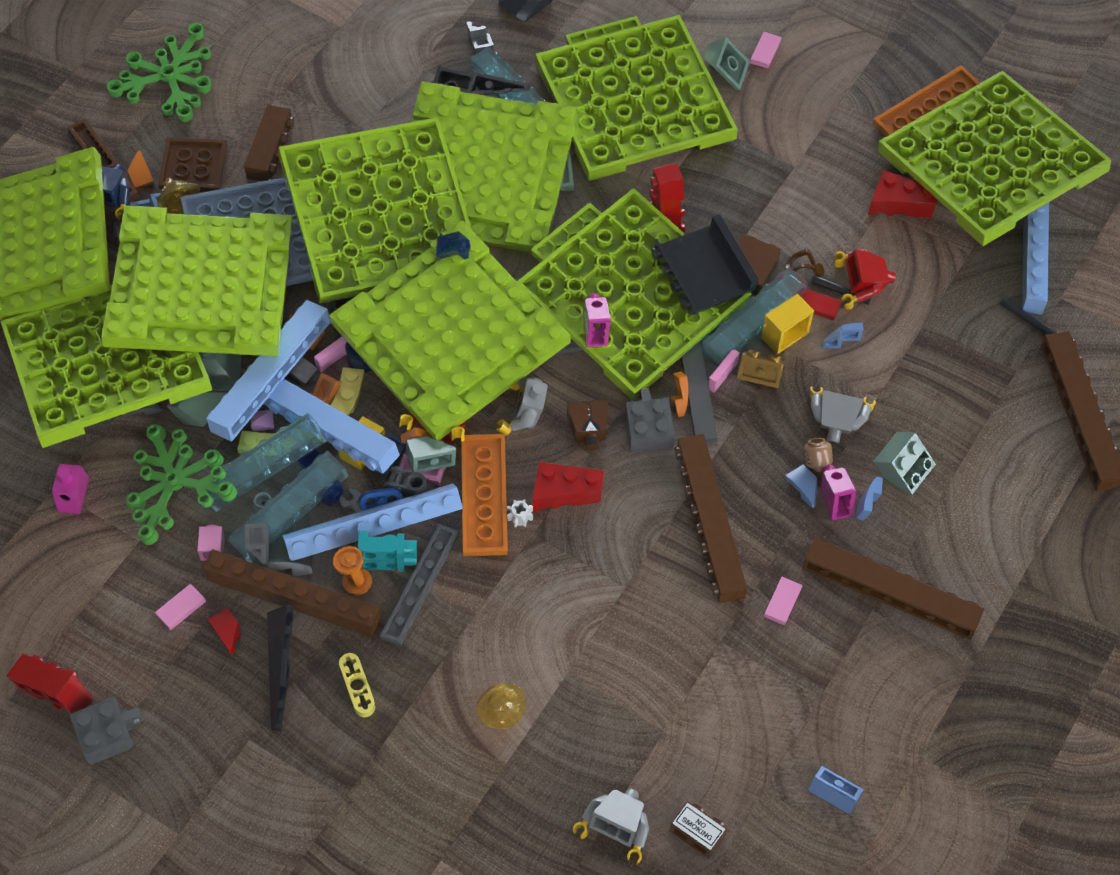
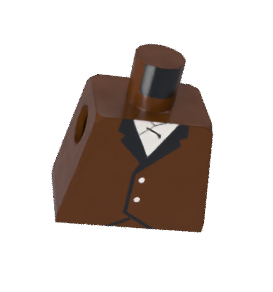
(588, 421)

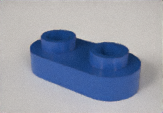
(379, 496)

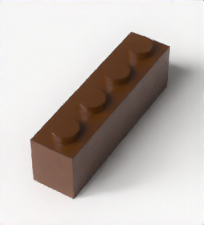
(270, 136)

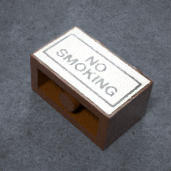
(698, 829)

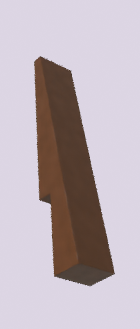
(87, 138)

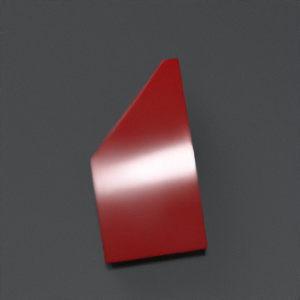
(226, 628)

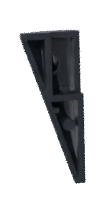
(478, 82)
(279, 636)

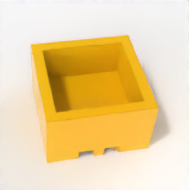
(787, 323)

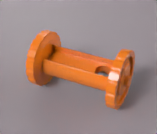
(349, 562)

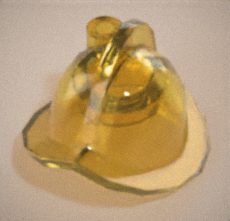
(172, 192)
(502, 705)

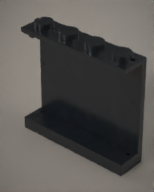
(705, 267)

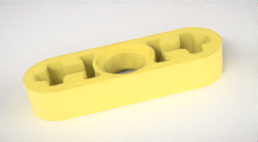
(364, 691)

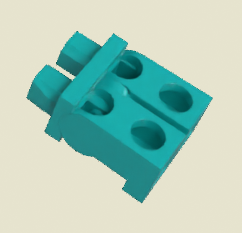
(387, 552)

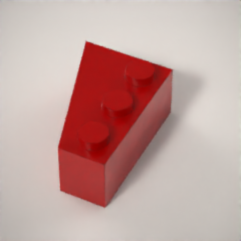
(668, 192)
(902, 196)
(566, 485)
(50, 683)

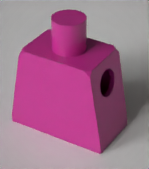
(70, 482)
(837, 492)

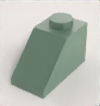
(429, 454)

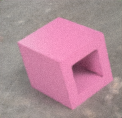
(210, 538)

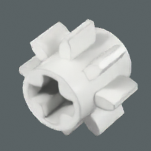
(519, 513)

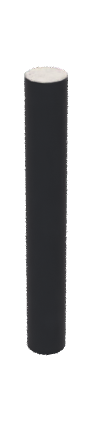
(834, 287)
(1027, 317)

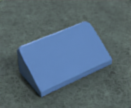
(835, 790)

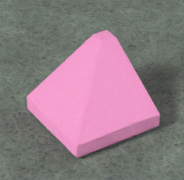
(262, 421)

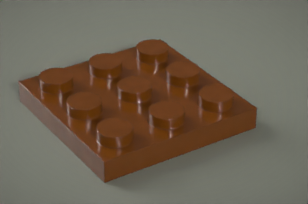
(194, 162)

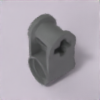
(405, 481)

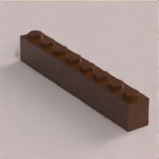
(1082, 410)
(711, 519)
(893, 588)
(288, 590)

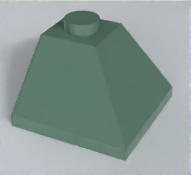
(727, 61)
(222, 369)
(196, 409)

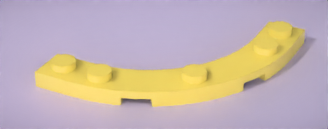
(344, 401)

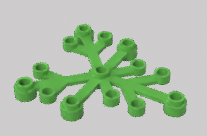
(168, 73)
(174, 480)

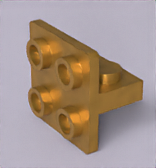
(760, 369)

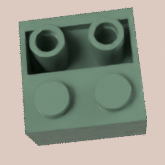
(904, 461)

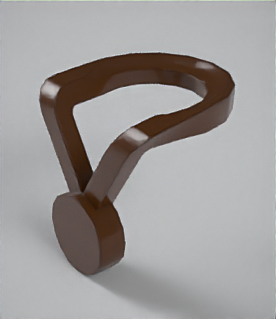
(817, 268)

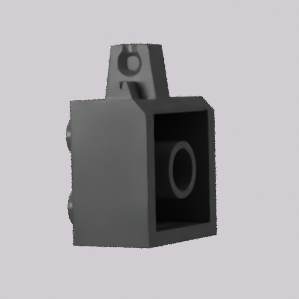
(649, 423)
(105, 729)

